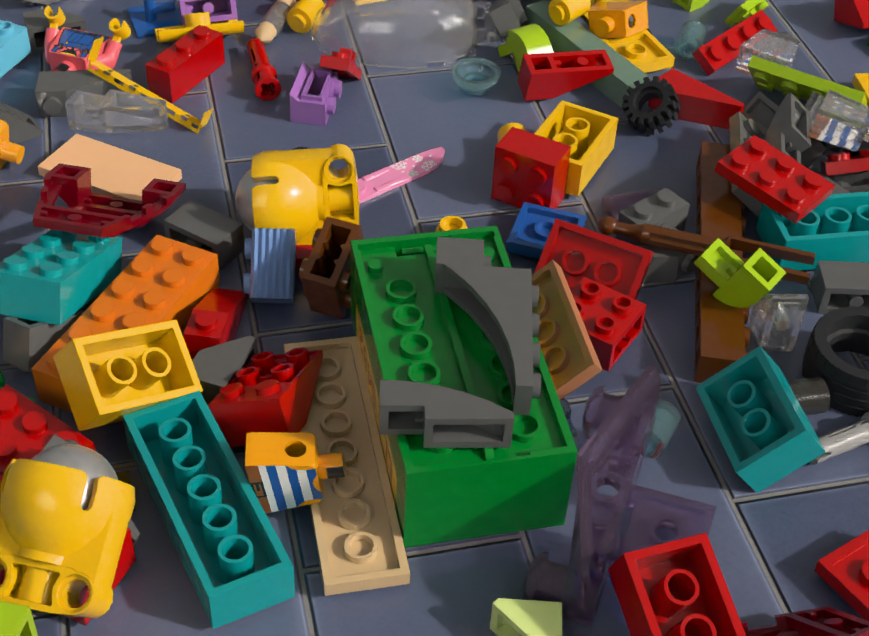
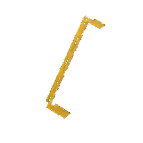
(127, 82)

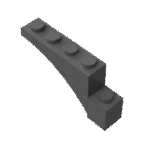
(501, 305)

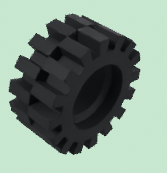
(644, 92)

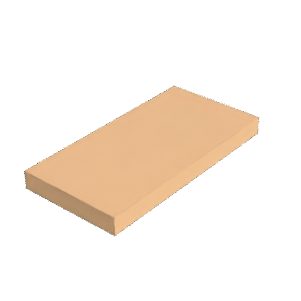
(112, 169)

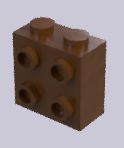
(327, 269)

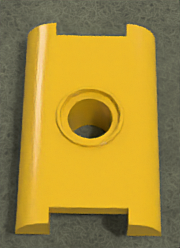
(192, 20)

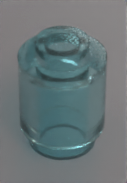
(689, 38)

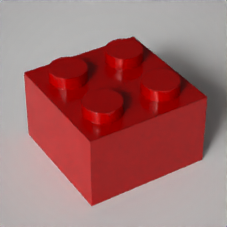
(529, 169)

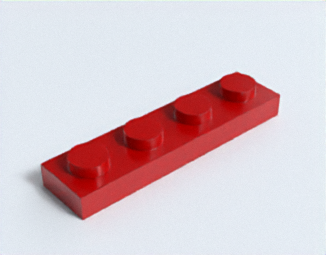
(726, 46)

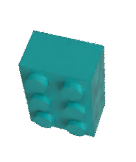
(759, 420)

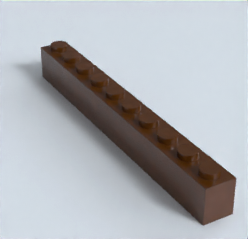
(719, 213)

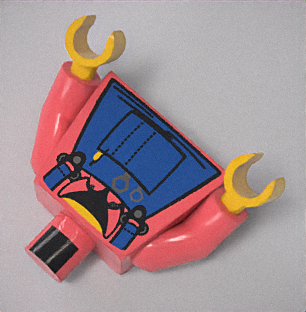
(70, 48)

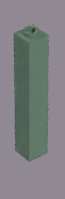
(578, 38)

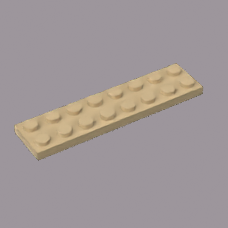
(357, 518)

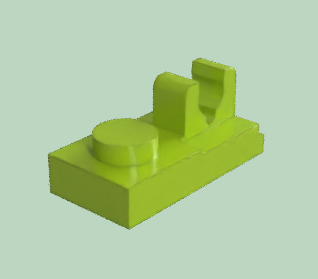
(746, 10)

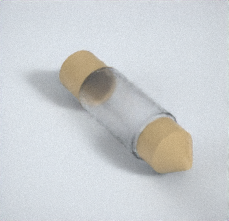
(274, 20)

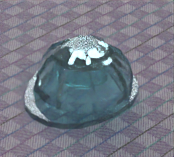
(475, 75)

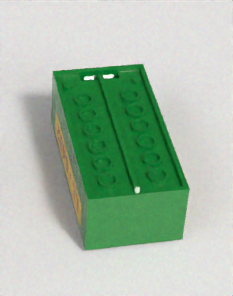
(428, 339)

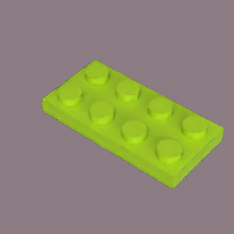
(775, 76)

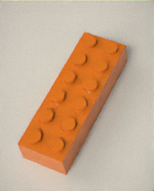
(154, 288)

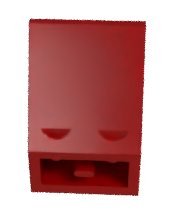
(268, 395)

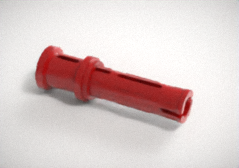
(263, 74)

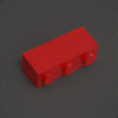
(185, 63)

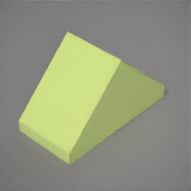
(526, 618)

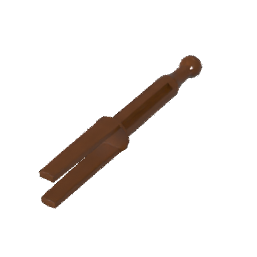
(698, 244)

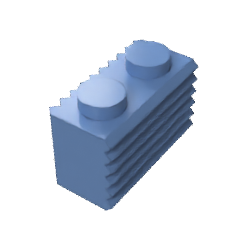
(272, 265)

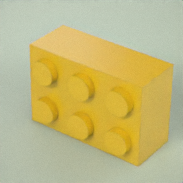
(588, 134)
(125, 372)

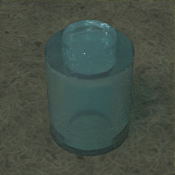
(665, 425)

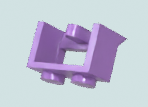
(313, 108)

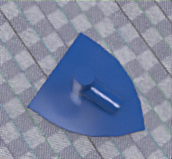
(153, 16)

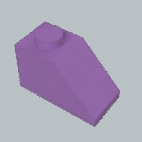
(218, 9)

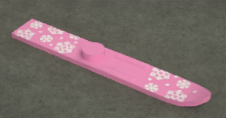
(399, 173)

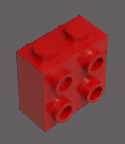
(609, 318)

